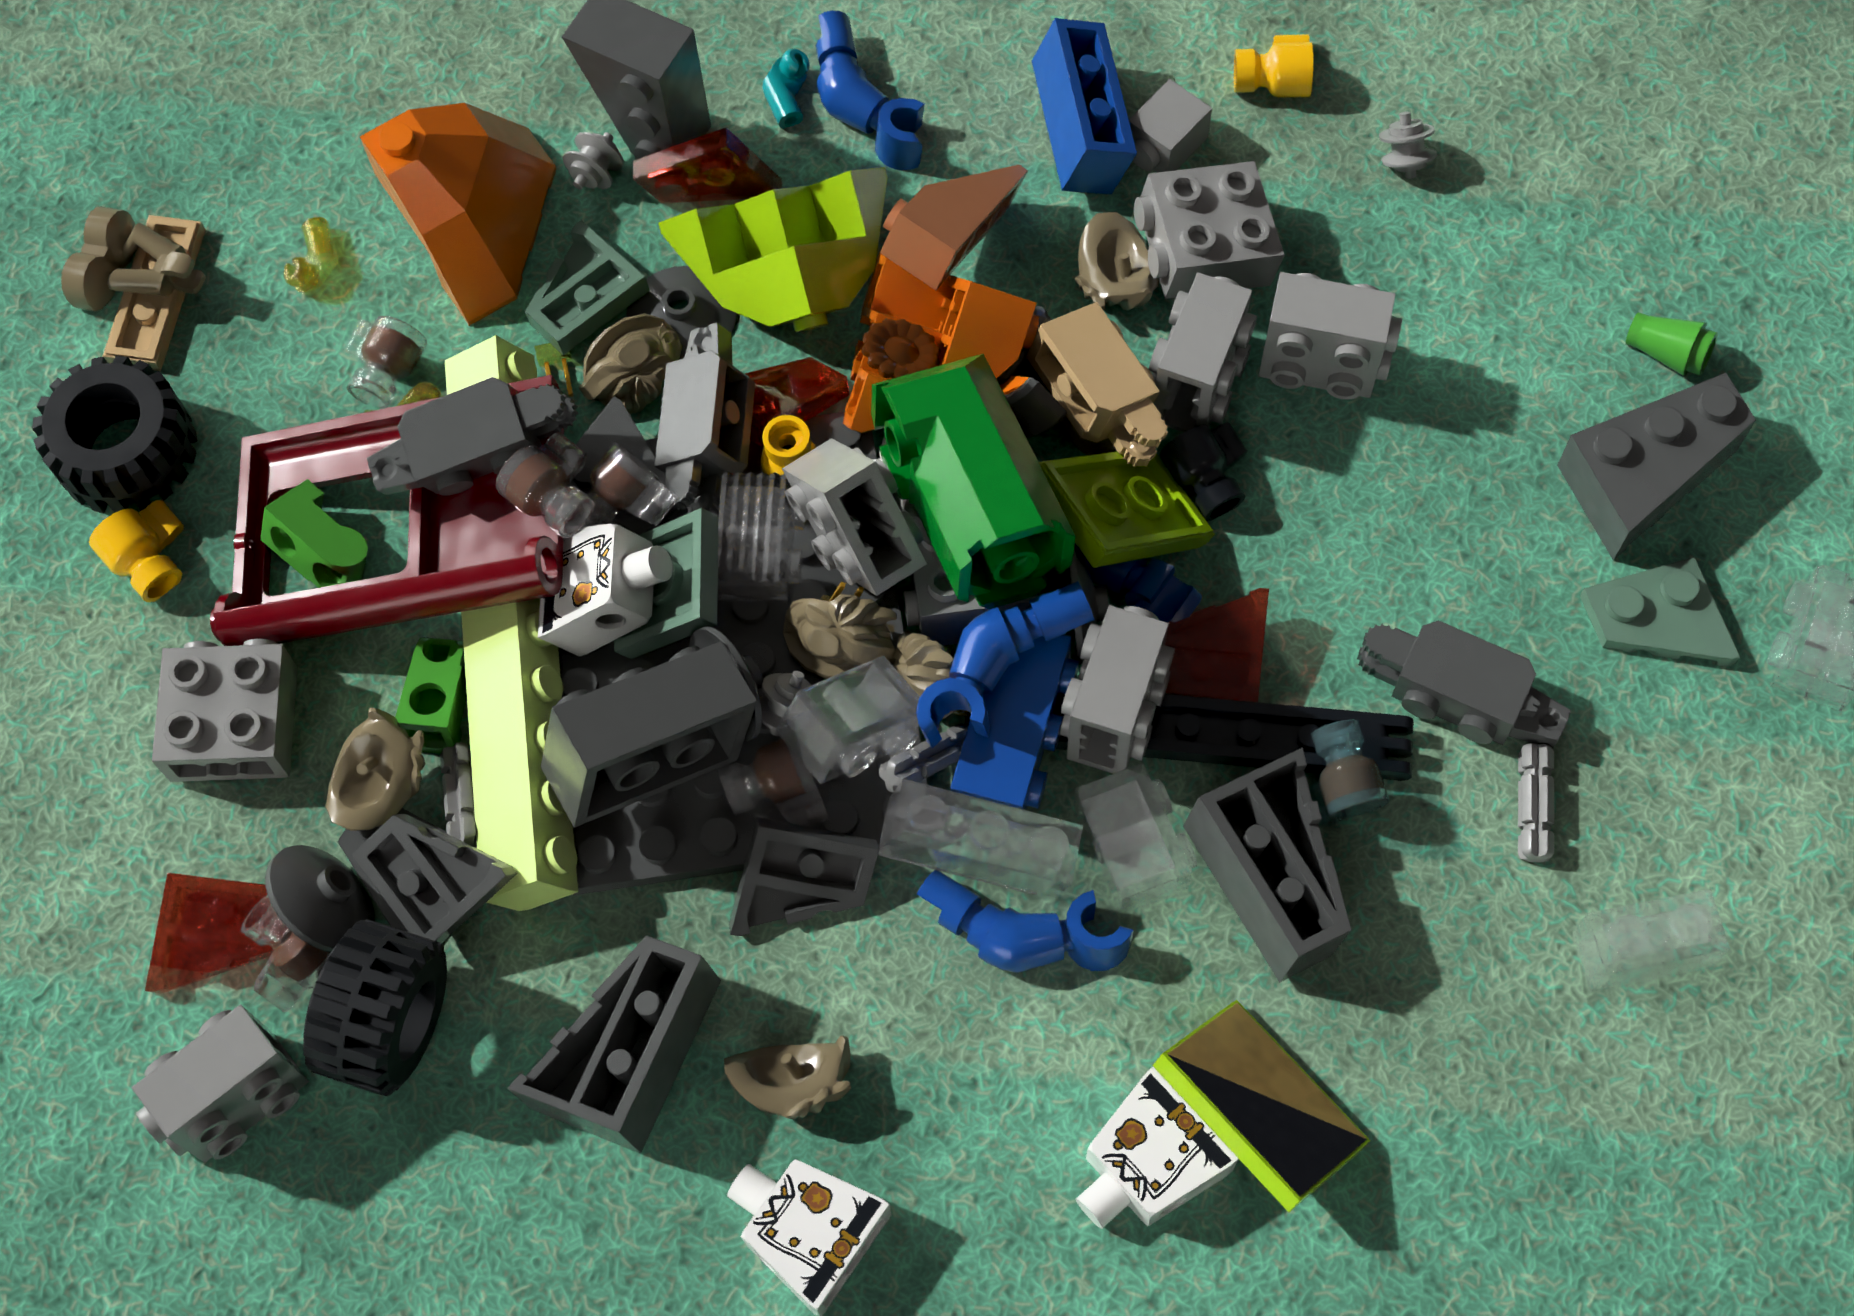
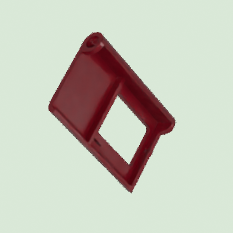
(461, 547)

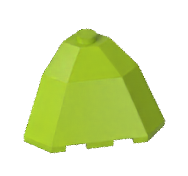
(787, 249)

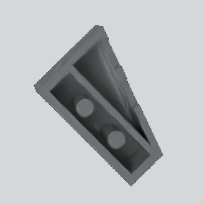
(641, 73)
(1653, 456)
(1272, 863)
(626, 1047)

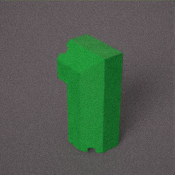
(972, 480)

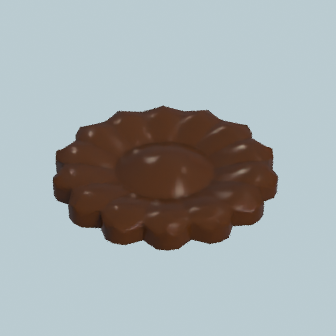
(899, 348)

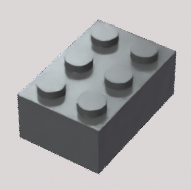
(646, 732)

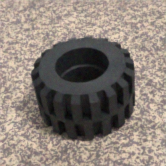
(91, 403)
(375, 1007)

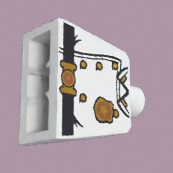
(603, 588)
(1152, 1156)
(808, 1228)

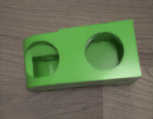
(311, 539)
(434, 693)

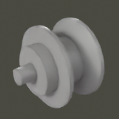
(1408, 145)
(594, 159)
(779, 693)

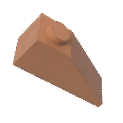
(947, 221)

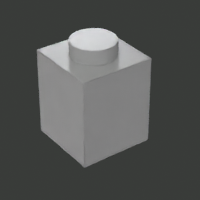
(1169, 128)

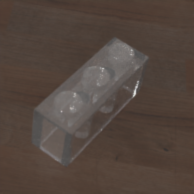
(980, 839)

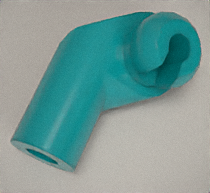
(783, 84)

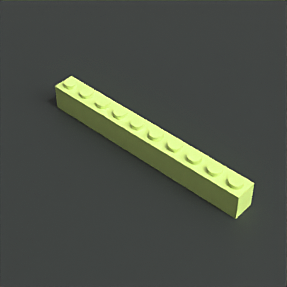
(510, 698)

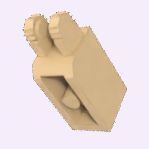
(1099, 382)

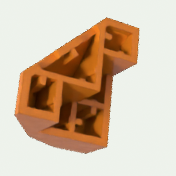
(469, 194)
(960, 316)

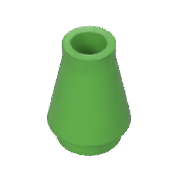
(1673, 342)

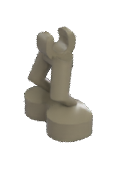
(109, 244)

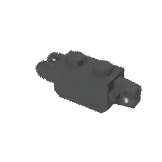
(704, 420)
(468, 436)
(1463, 682)

